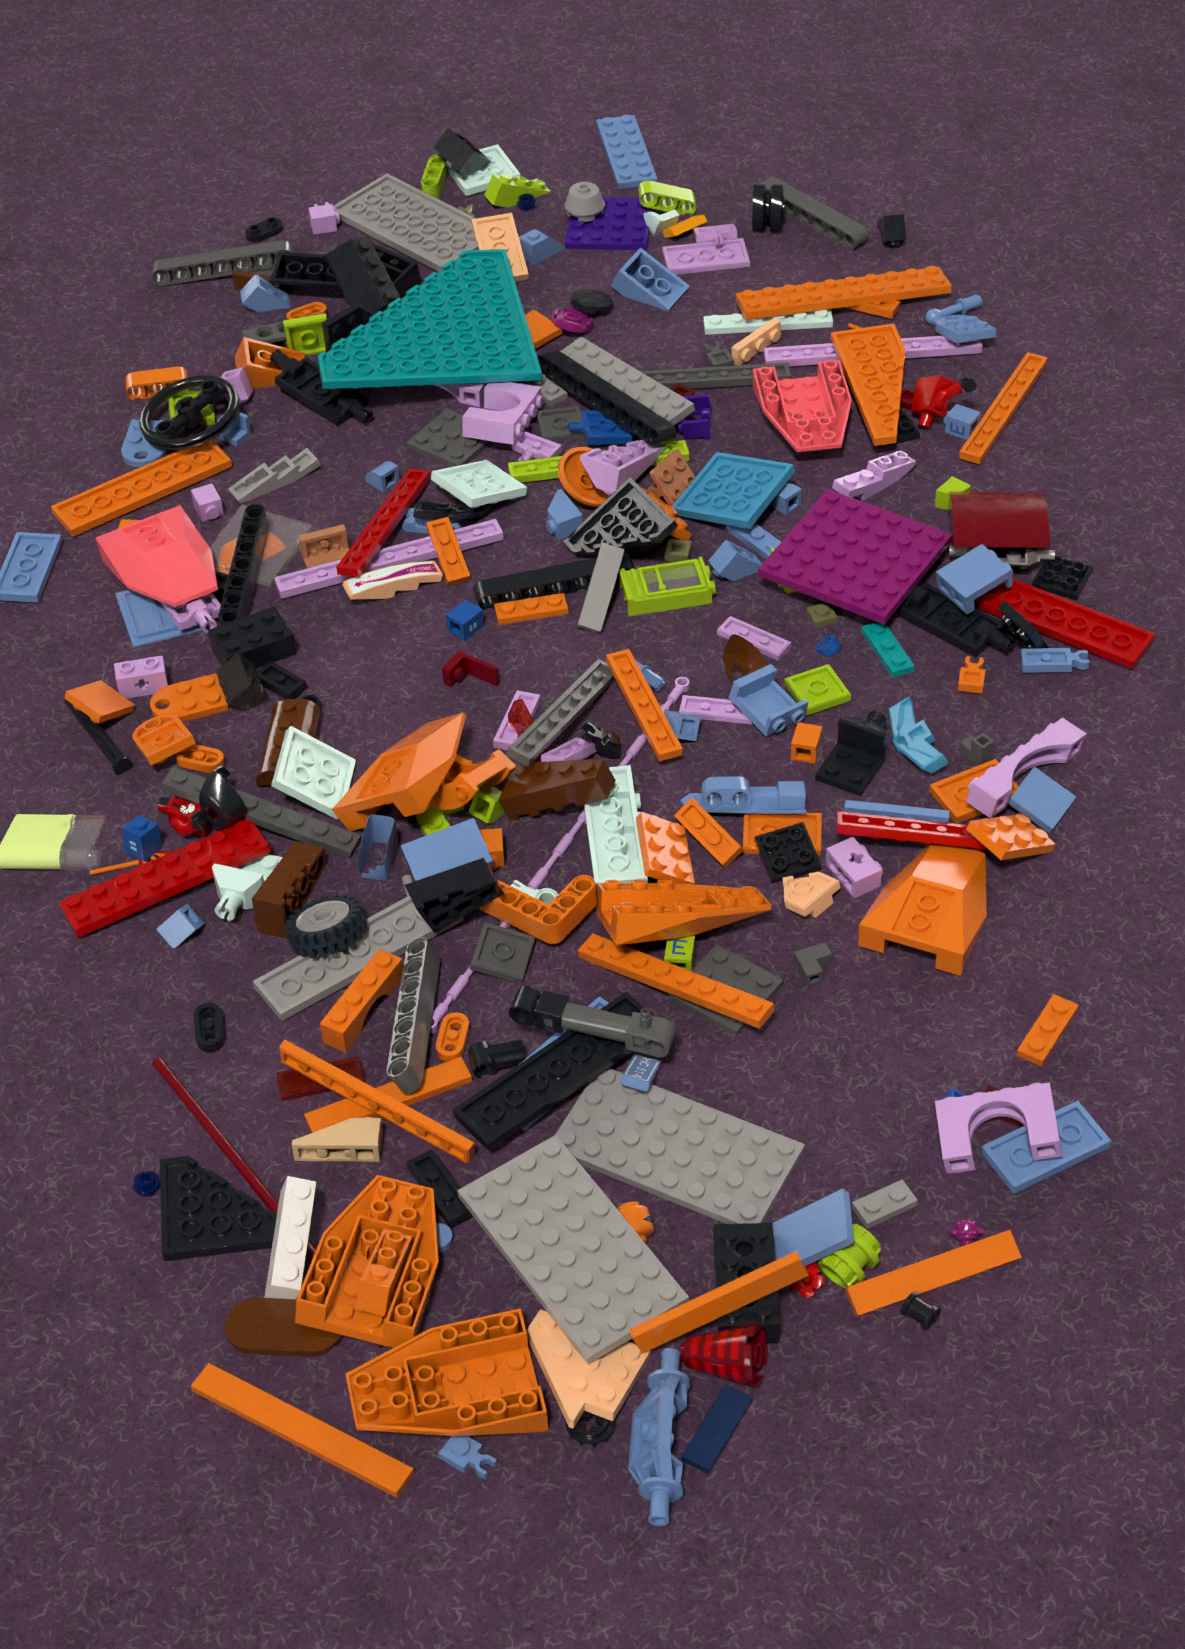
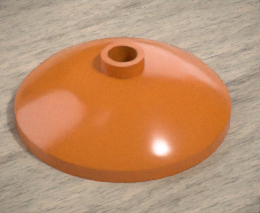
(577, 480)

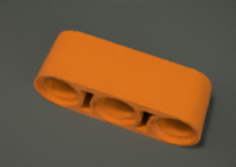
(147, 383)

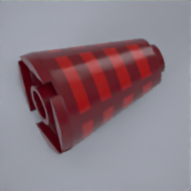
(728, 1354)

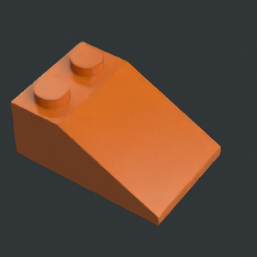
(256, 361)

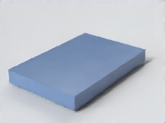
(445, 850)
(815, 1229)

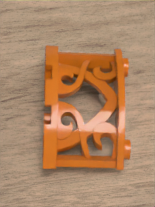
(467, 778)

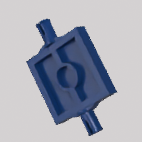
(600, 429)

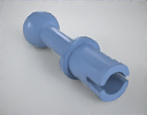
(961, 306)

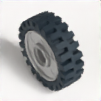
(326, 926)

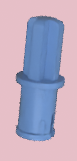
(653, 680)

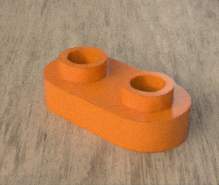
(306, 310)
(203, 758)
(452, 1039)

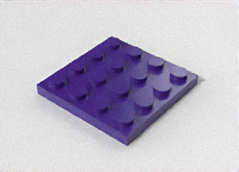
(617, 228)

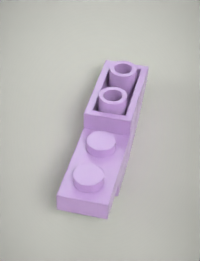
(878, 475)

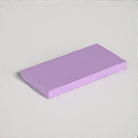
(706, 256)

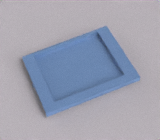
(148, 619)

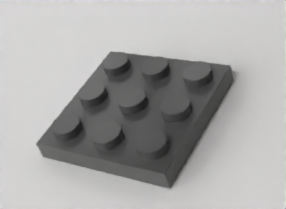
(444, 441)
(735, 972)

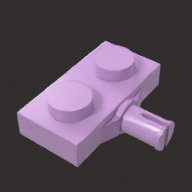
(715, 233)
(535, 447)

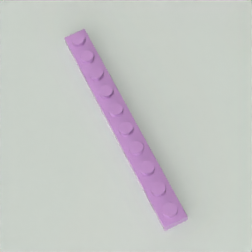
(914, 348)
(408, 552)

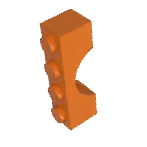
(346, 1018)

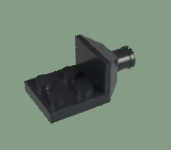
(344, 322)
(856, 755)

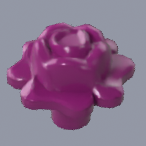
(966, 1231)

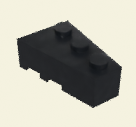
(401, 270)
(454, 893)

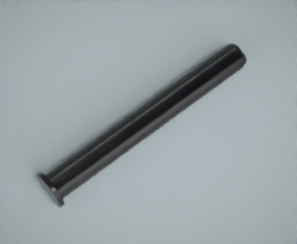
(106, 745)

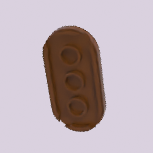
(270, 1328)

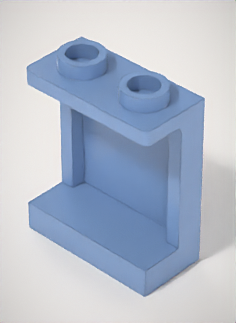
(973, 576)
(766, 701)

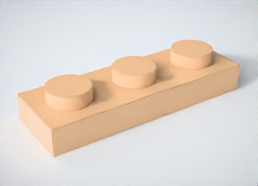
(756, 341)

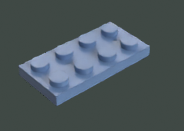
(28, 566)
(1013, 1157)

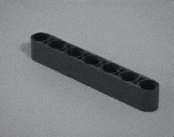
(244, 565)
(540, 582)

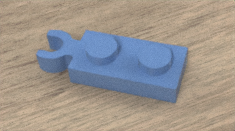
(1052, 660)

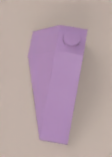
(613, 467)

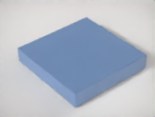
(1041, 799)

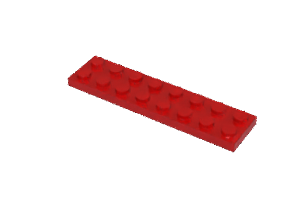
(1071, 622)
(163, 877)

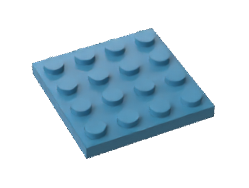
(733, 490)

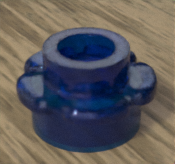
(526, 201)
(146, 1189)

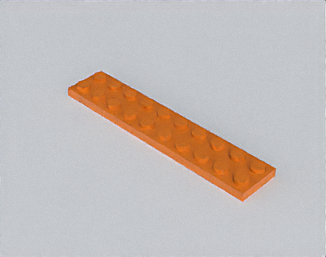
(842, 292)

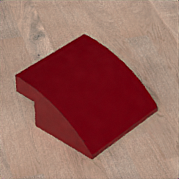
(999, 519)

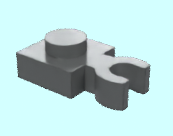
(718, 357)

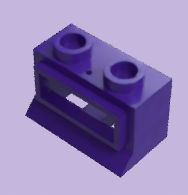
(701, 427)

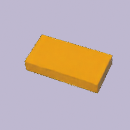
(684, 226)

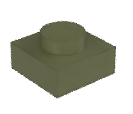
(678, 550)
(821, 615)

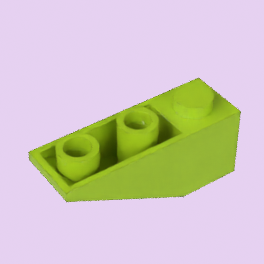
(505, 190)

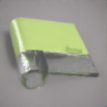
(52, 842)

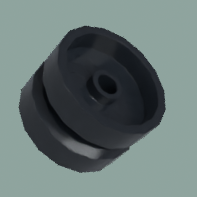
(767, 207)

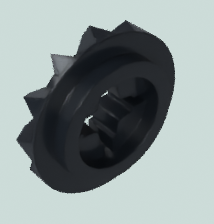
(595, 1433)

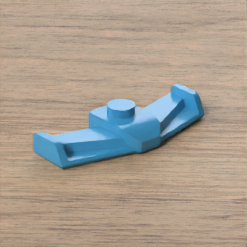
(914, 738)

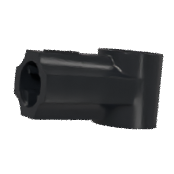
(488, 1058)

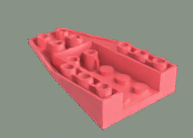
(808, 409)
(161, 558)

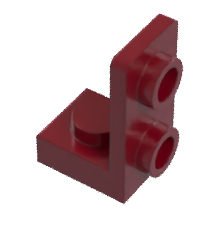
(463, 663)

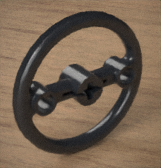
(189, 412)

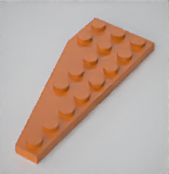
(874, 371)

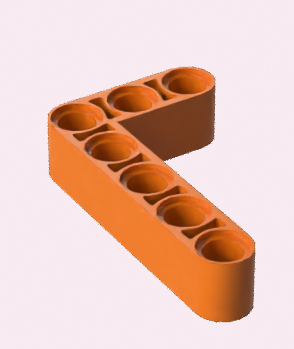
(543, 920)

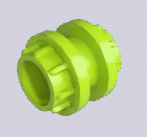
(846, 1264)

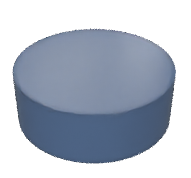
(444, 1237)

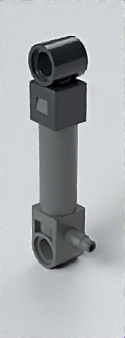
(555, 1013)

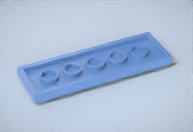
(626, 151)

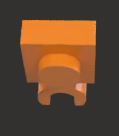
(972, 676)

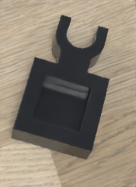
(604, 740)

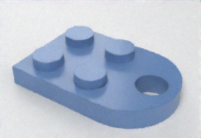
(964, 328)
(136, 446)

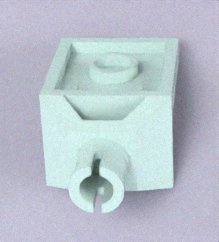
(240, 884)

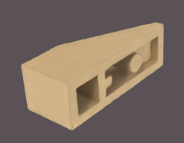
(346, 1141)

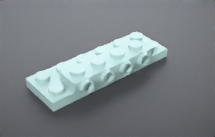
(614, 832)

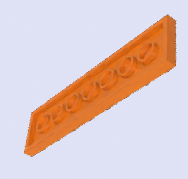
(140, 487)

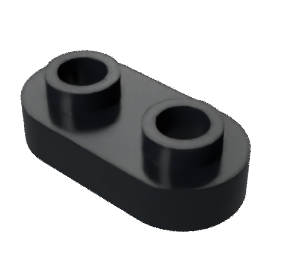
(264, 230)
(208, 1028)

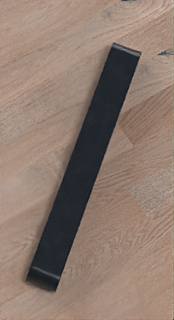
(607, 398)

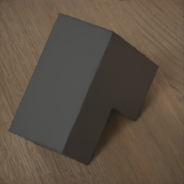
(977, 749)
(811, 960)

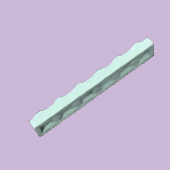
(737, 324)

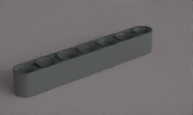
(819, 216)
(211, 260)
(413, 1016)

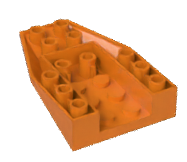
(404, 774)
(932, 907)
(671, 910)
(334, 1276)
(453, 1382)

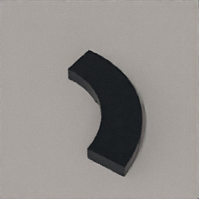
(436, 511)

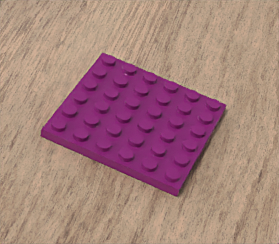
(855, 556)

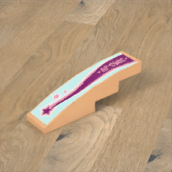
(388, 580)

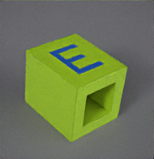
(681, 952)

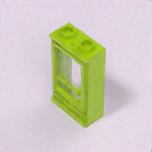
(666, 586)

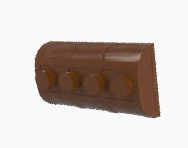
(292, 712)

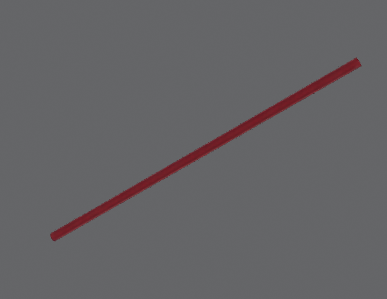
(222, 1142)

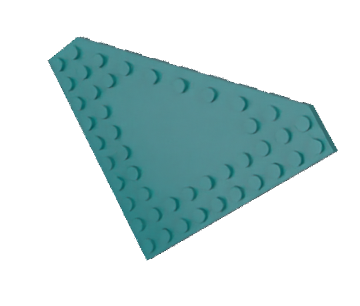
(447, 331)

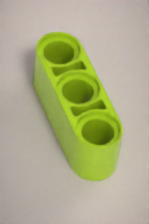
(434, 176)
(676, 197)

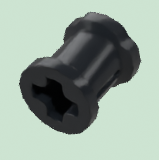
(920, 1310)

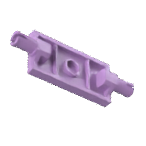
(197, 611)

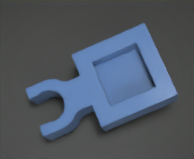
(465, 1453)

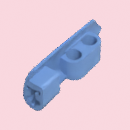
(784, 799)

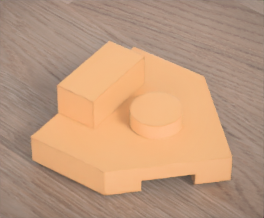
(809, 894)

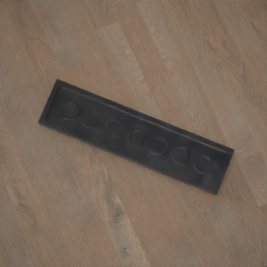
(542, 1081)

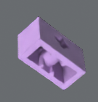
(140, 676)
(854, 867)

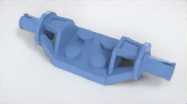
(653, 1438)

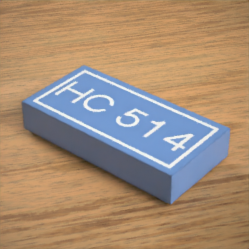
(640, 1072)

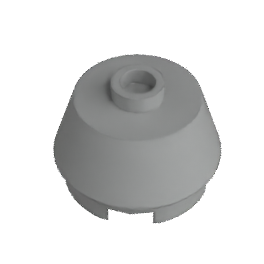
(584, 201)

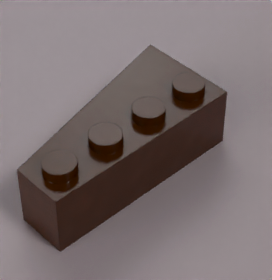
(555, 786)
(287, 887)

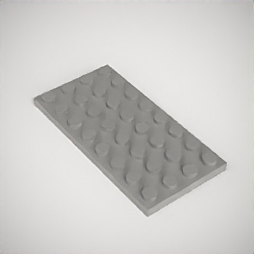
(409, 221)
(679, 1149)
(572, 1248)

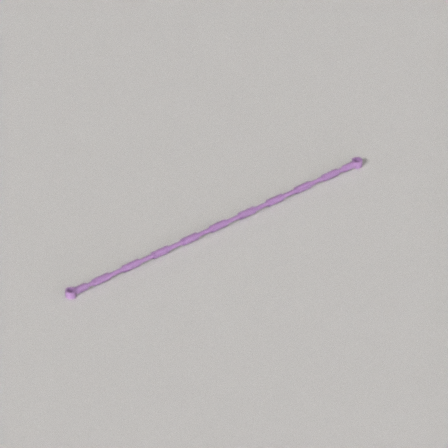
(559, 850)

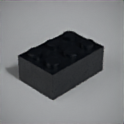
(256, 637)

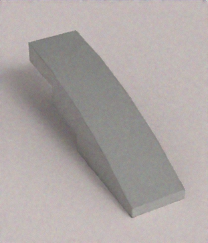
(281, 473)
(600, 588)

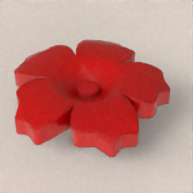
(807, 1284)

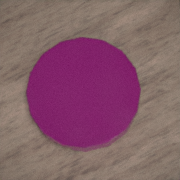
(572, 320)

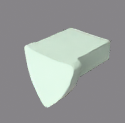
(658, 223)

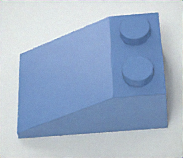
(649, 282)

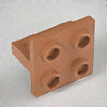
(671, 477)
(323, 546)

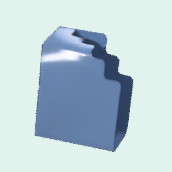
(381, 830)

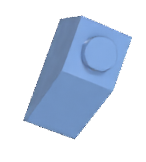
(538, 246)
(263, 296)
(562, 516)
(733, 562)

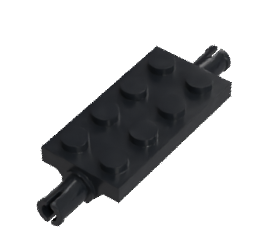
(304, 383)
(940, 616)

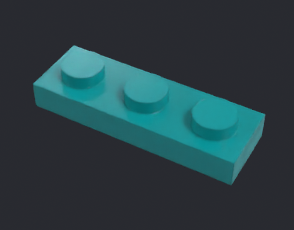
(887, 649)

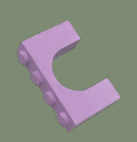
(516, 408)
(963, 1115)

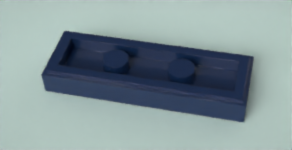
(717, 1429)

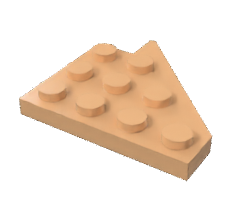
(583, 1386)

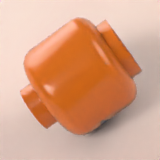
(639, 1219)

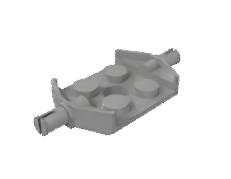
(1012, 556)

